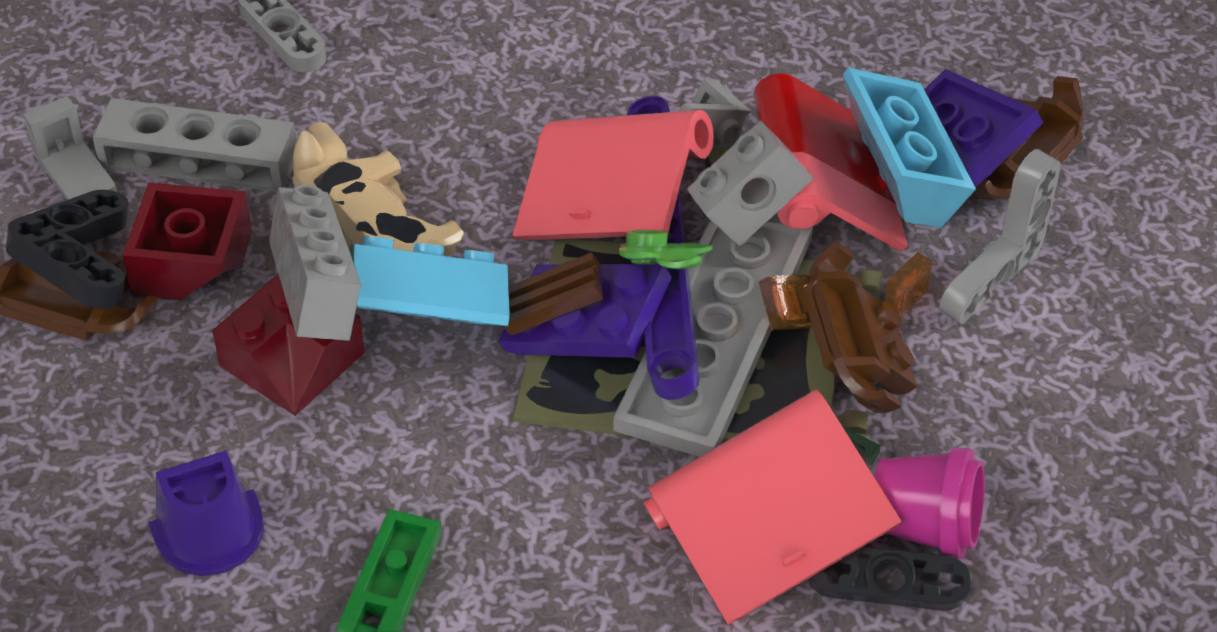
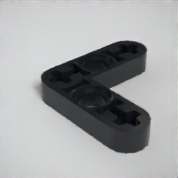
(54, 247)
(861, 585)

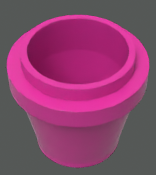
(936, 498)

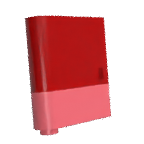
(835, 155)

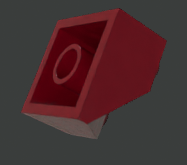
(185, 239)
(264, 352)

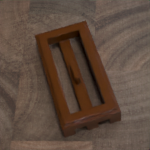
(554, 293)

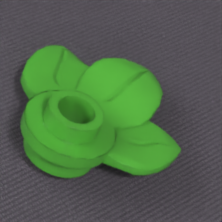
(652, 248)

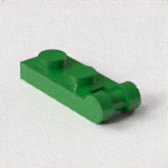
(392, 573)

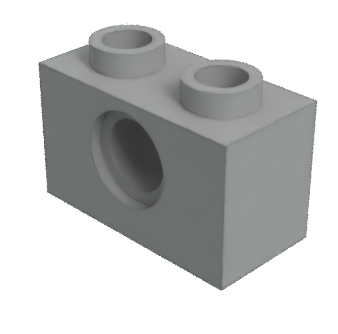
(749, 183)

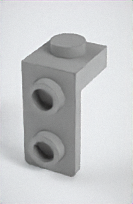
(723, 109)
(62, 151)

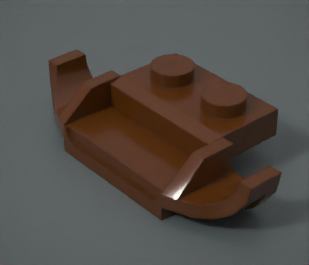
(1056, 136)
(40, 303)
(857, 333)

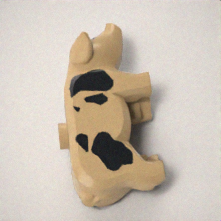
(365, 193)

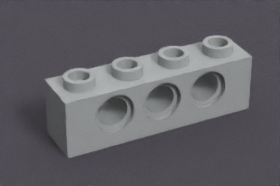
(195, 144)
(314, 263)

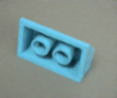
(908, 146)
(430, 283)

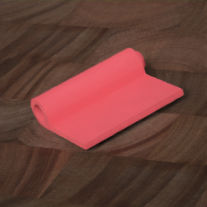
(610, 174)
(772, 506)

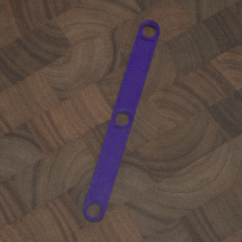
(671, 334)

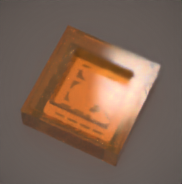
(909, 283)
(785, 301)

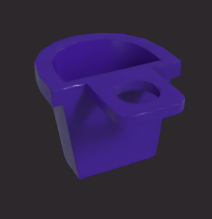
(205, 516)

